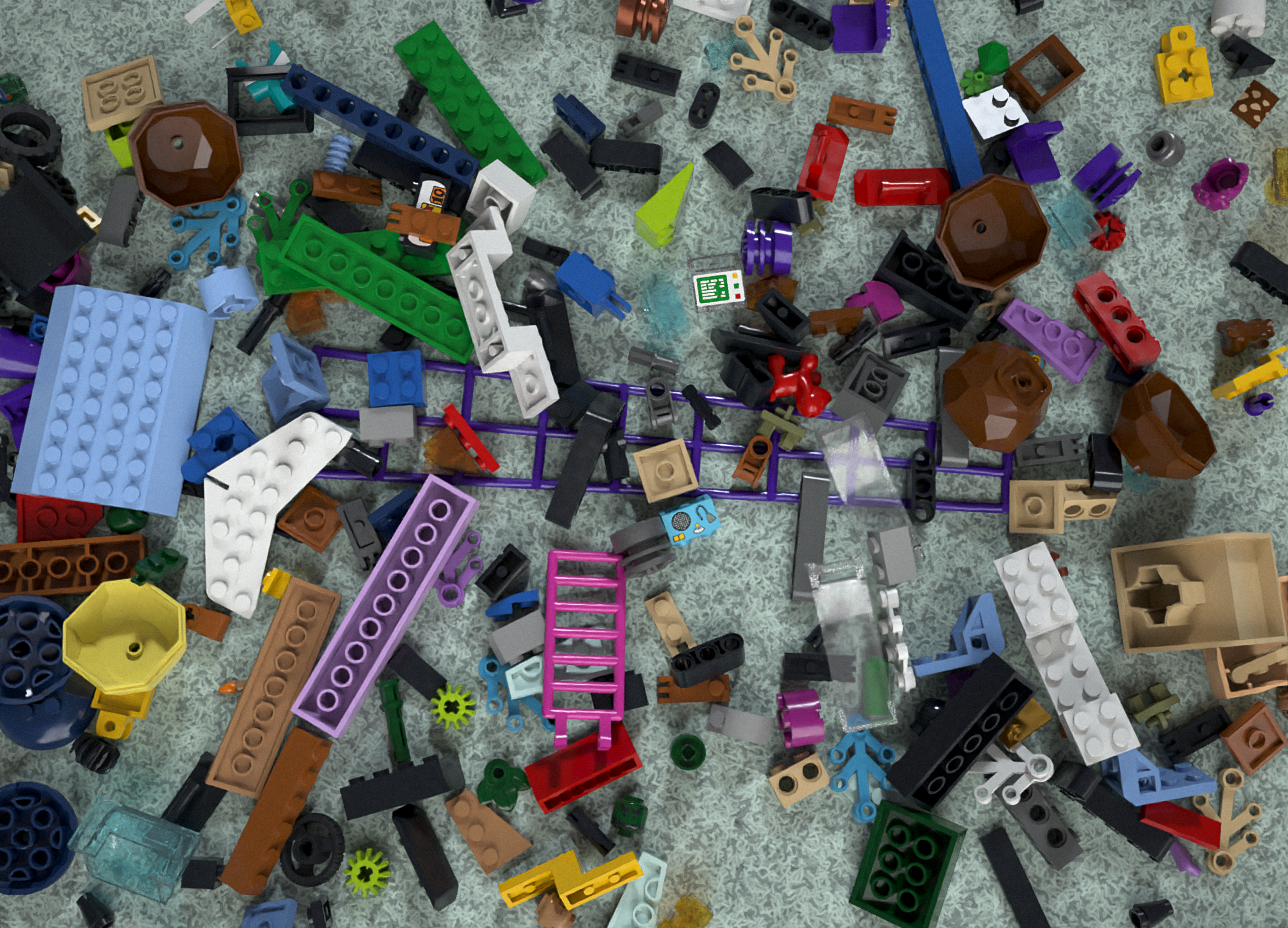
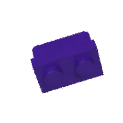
(861, 27)
(1032, 152)
(15, 408)

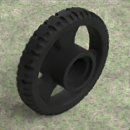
(322, 849)

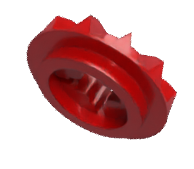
(1114, 239)

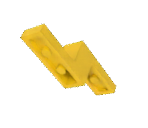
(570, 880)

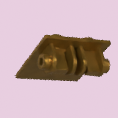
(1024, 724)

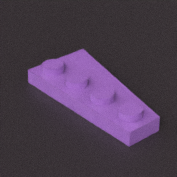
(1058, 345)

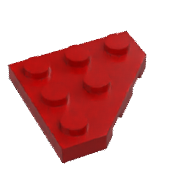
(54, 518)

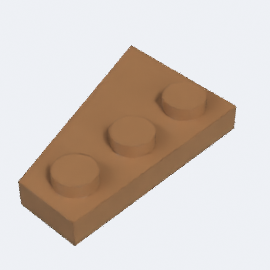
(485, 832)

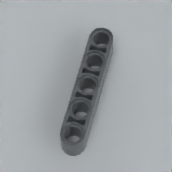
(951, 441)
(809, 532)

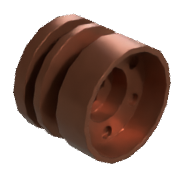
(642, 14)

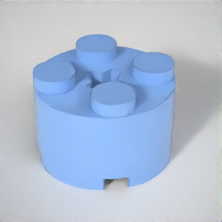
(227, 292)

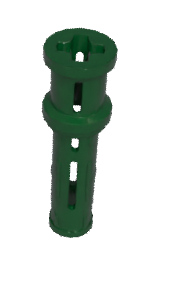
(392, 707)

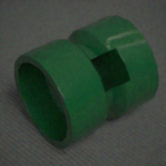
(687, 751)

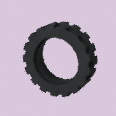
(36, 119)

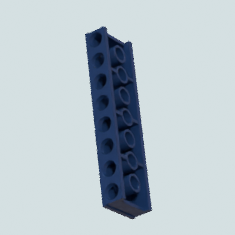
(381, 130)

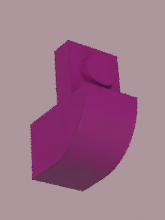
(879, 298)

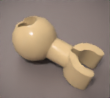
(1000, 296)

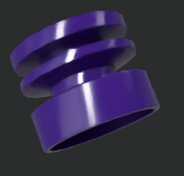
(1106, 177)
(767, 248)

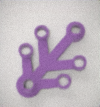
(449, 573)

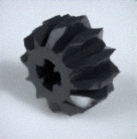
(94, 753)

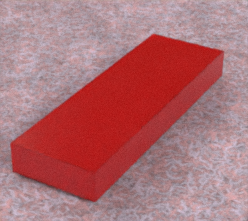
(1182, 823)

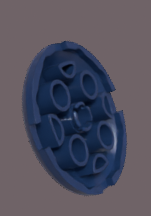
(39, 668)
(48, 723)
(51, 826)

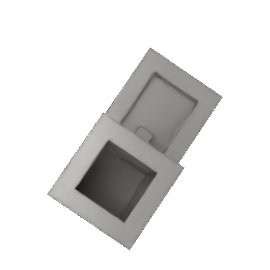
(739, 724)

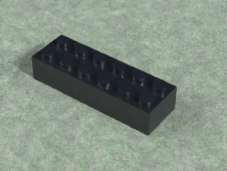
(961, 733)

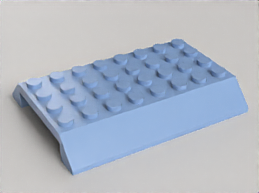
(114, 400)

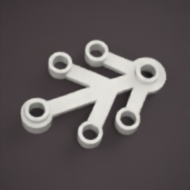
(896, 650)
(1005, 768)

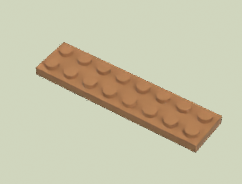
(272, 688)

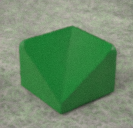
(993, 58)

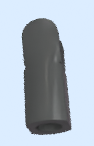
(643, 117)

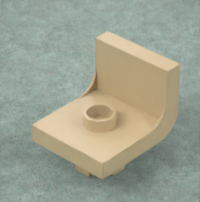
(1199, 593)

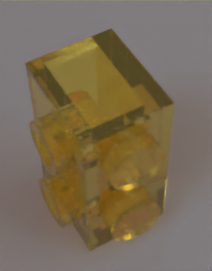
(689, 913)

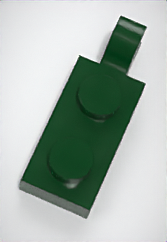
(158, 566)

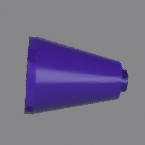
(18, 355)

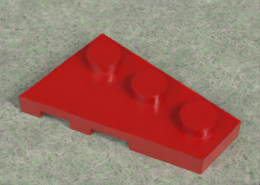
(469, 438)

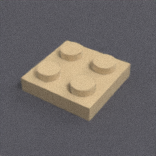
(665, 471)
(1036, 506)

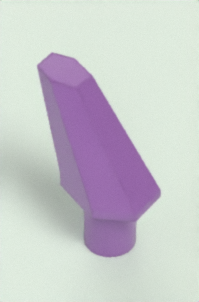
(1183, 858)

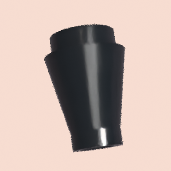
(95, 912)
(1150, 913)

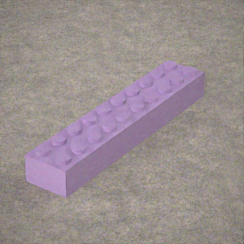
(385, 606)

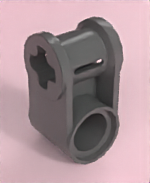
(660, 406)

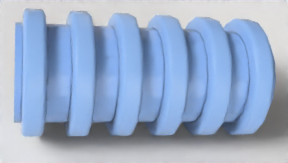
(338, 154)

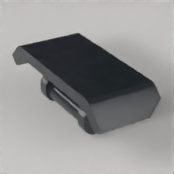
(549, 314)
(759, 343)
(195, 799)
(426, 855)

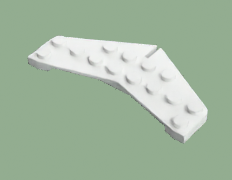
(244, 515)

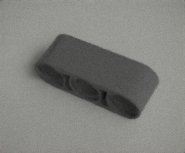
(121, 211)

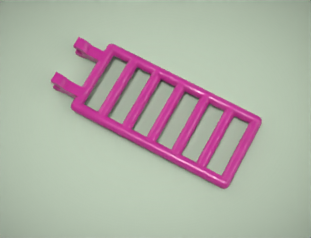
(552, 632)

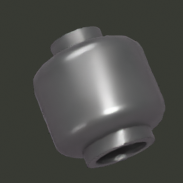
(1165, 148)

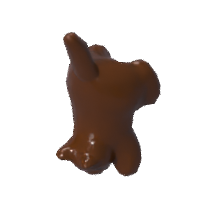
(1242, 334)

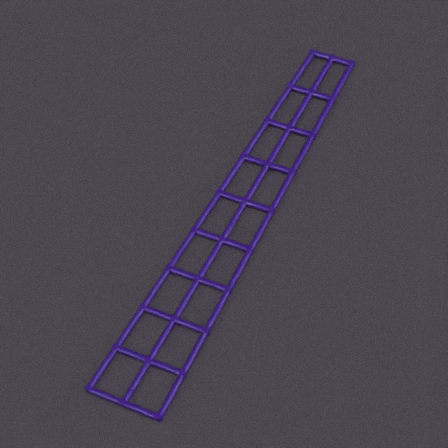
(696, 445)

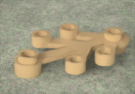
(765, 63)
(1228, 825)

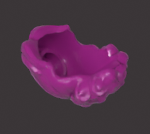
(1221, 184)

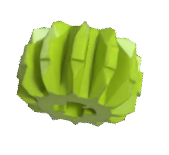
(453, 697)
(358, 866)

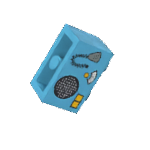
(690, 520)

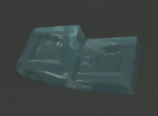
(720, 52)

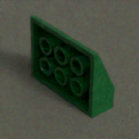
(907, 866)

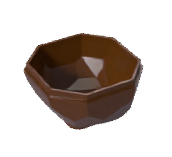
(197, 169)
(1010, 237)
(996, 395)
(1162, 430)

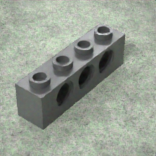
(1055, 853)

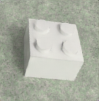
(502, 188)

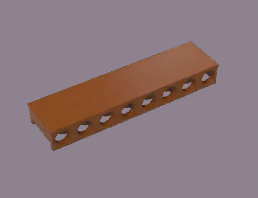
(68, 565)

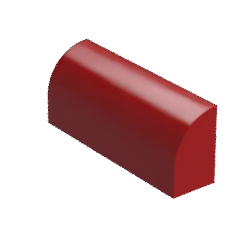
(581, 768)

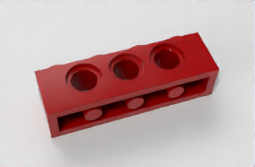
(1101, 315)

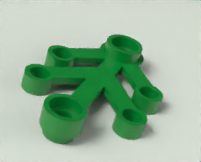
(282, 229)

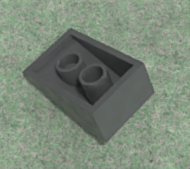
(871, 389)

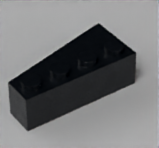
(925, 283)
(403, 786)

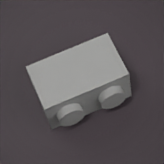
(388, 425)
(891, 554)
(518, 639)

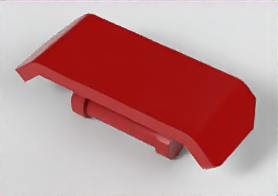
(823, 161)
(902, 186)

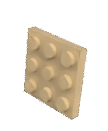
(121, 93)

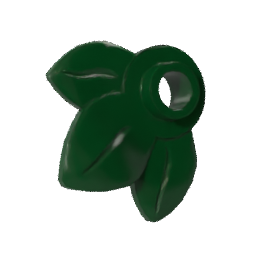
(502, 789)

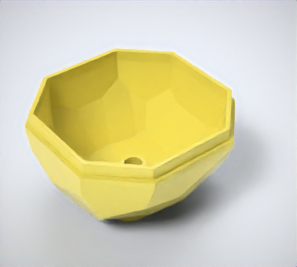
(113, 622)

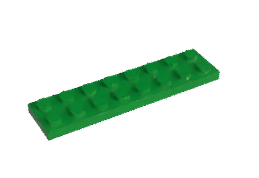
(466, 103)
(384, 243)
(378, 287)

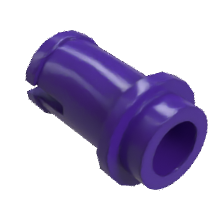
(1257, 404)

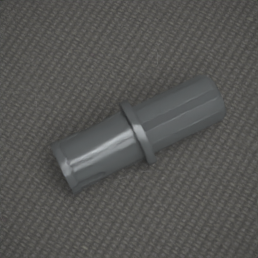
(653, 360)

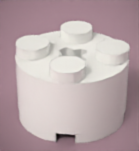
(1239, 17)

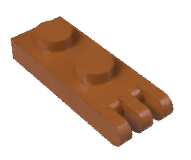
(861, 115)
(346, 188)
(424, 224)
(711, 690)

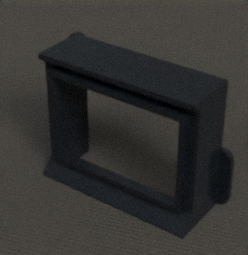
(265, 125)

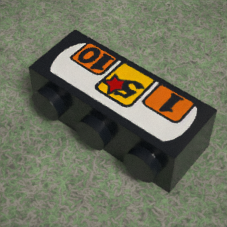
(430, 194)

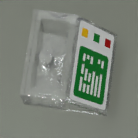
(716, 282)

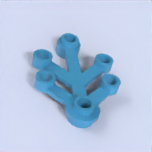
(210, 230)
(513, 705)
(861, 764)

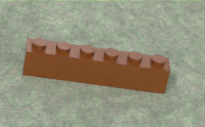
(276, 811)

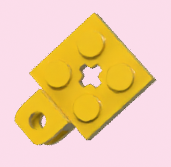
(1179, 55)
(1268, 370)
(120, 711)

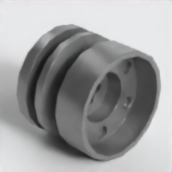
(643, 547)

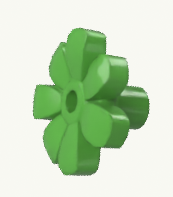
(975, 82)

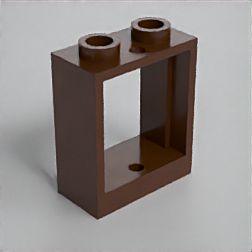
(1060, 58)

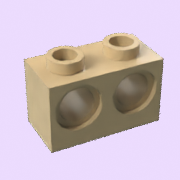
(1084, 503)
(801, 786)

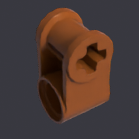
(753, 463)
(207, 621)

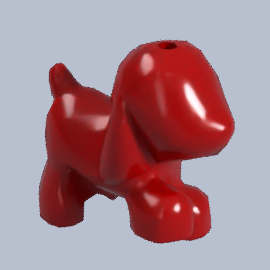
(800, 383)

